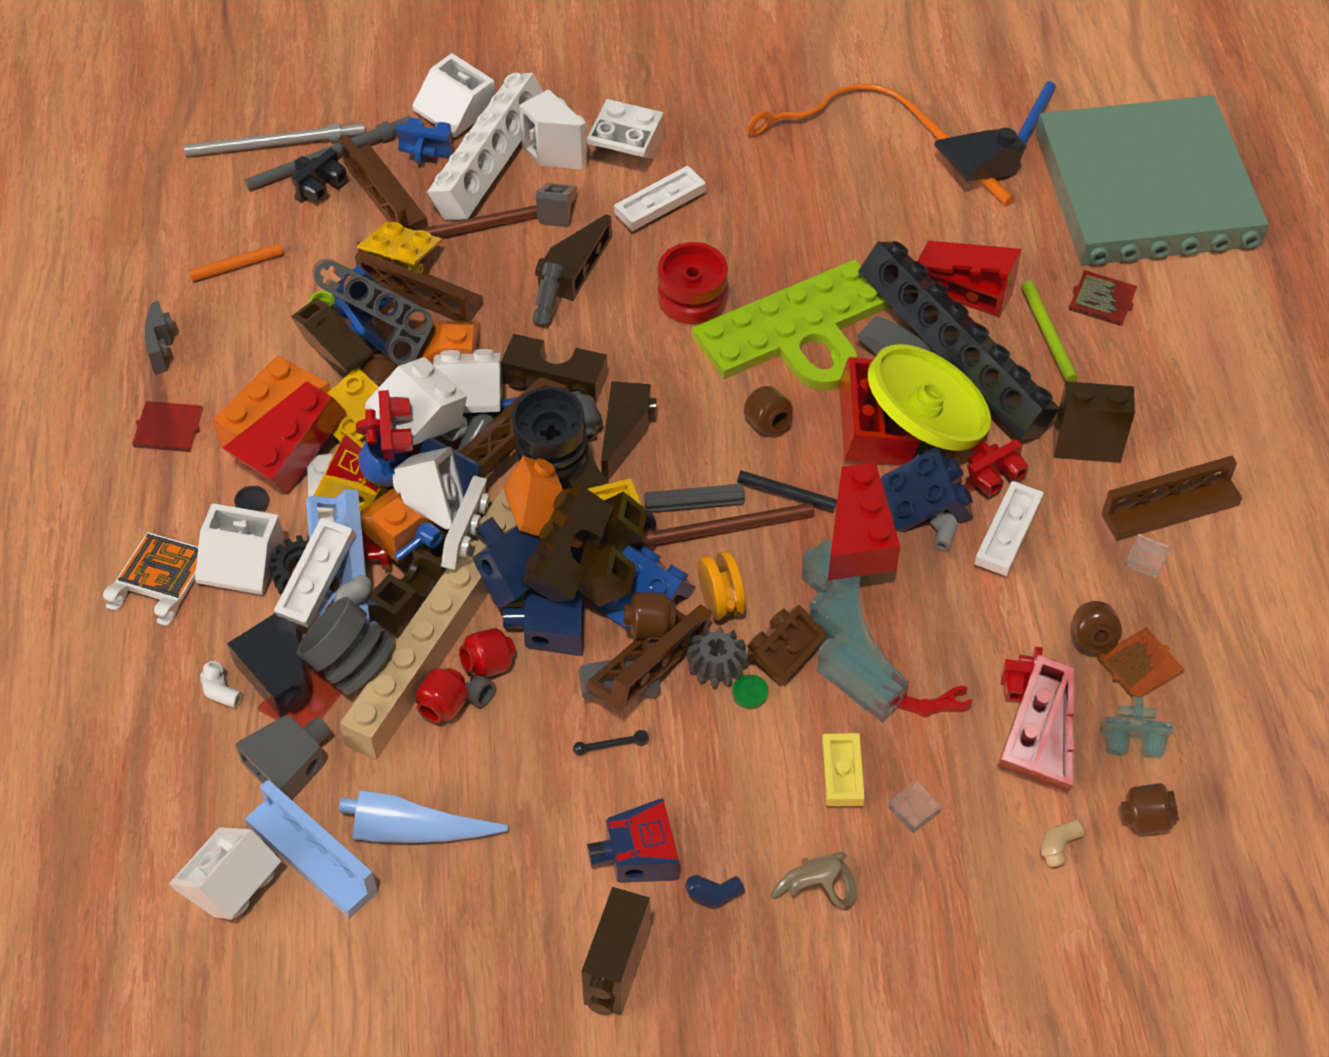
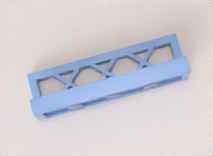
(347, 513)
(312, 851)

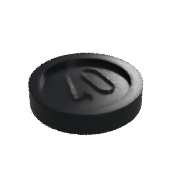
(252, 498)

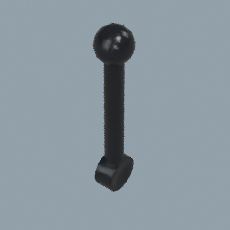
(640, 738)

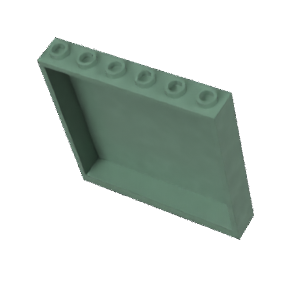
(1150, 180)

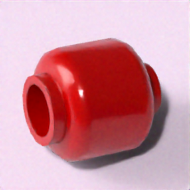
(486, 653)
(441, 695)

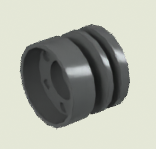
(346, 645)

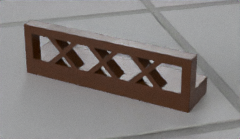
(381, 185)
(423, 288)
(498, 436)
(1172, 500)
(649, 663)

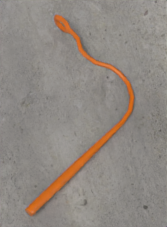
(992, 184)

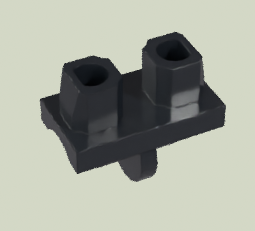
(314, 174)

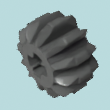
(717, 657)

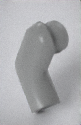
(946, 526)
(356, 590)

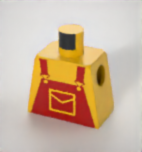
(345, 473)

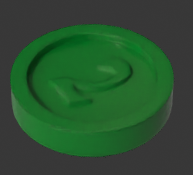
(750, 691)

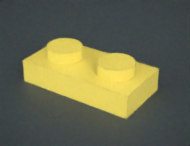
(843, 769)

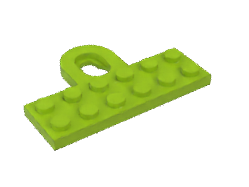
(789, 320)

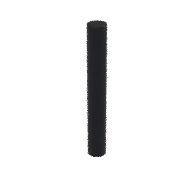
(787, 491)

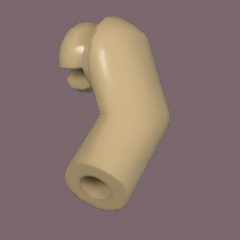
(1056, 839)

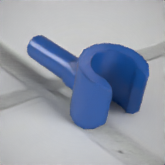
(426, 534)

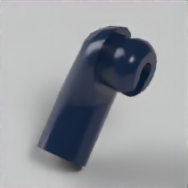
(712, 893)

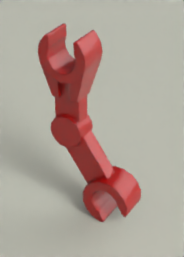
(944, 703)

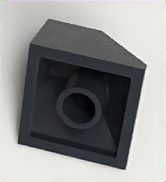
(983, 153)

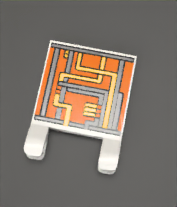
(158, 570)

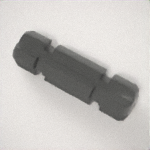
(547, 293)

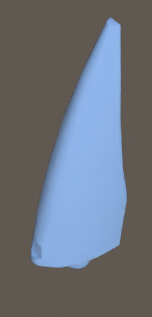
(400, 821)

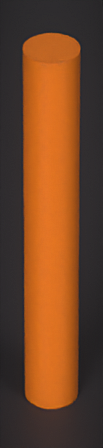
(236, 262)

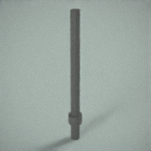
(383, 132)

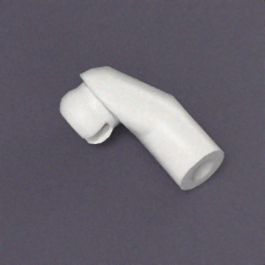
(215, 687)

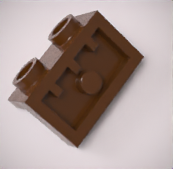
(787, 643)

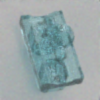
(1153, 733)

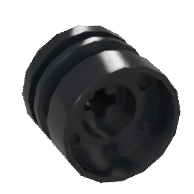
(552, 428)

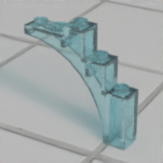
(849, 654)

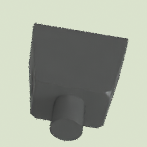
(285, 753)

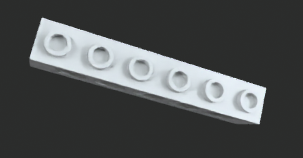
(483, 150)

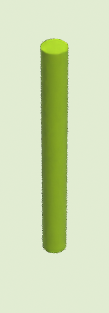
(1049, 331)

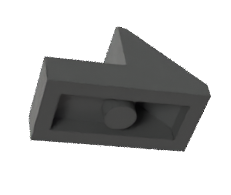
(554, 204)

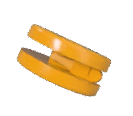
(721, 585)

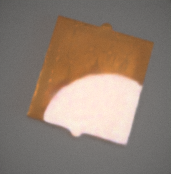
(1140, 664)

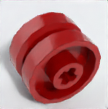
(692, 282)

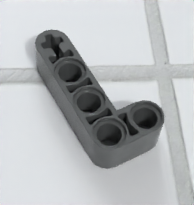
(370, 304)

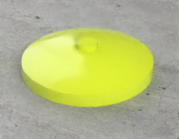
(929, 397)

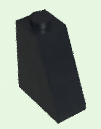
(271, 663)

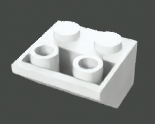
(454, 94)
(628, 129)
(553, 132)
(237, 548)

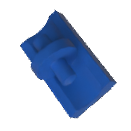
(425, 141)

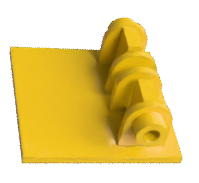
(400, 245)
(352, 395)

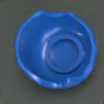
(375, 467)

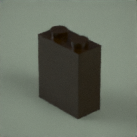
(1093, 422)
(616, 952)

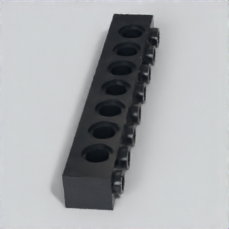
(939, 319)

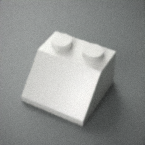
(476, 376)
(434, 399)
(431, 485)
(226, 872)

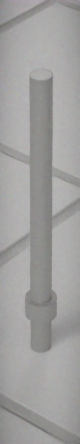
(332, 132)

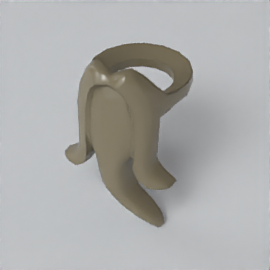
(820, 870)

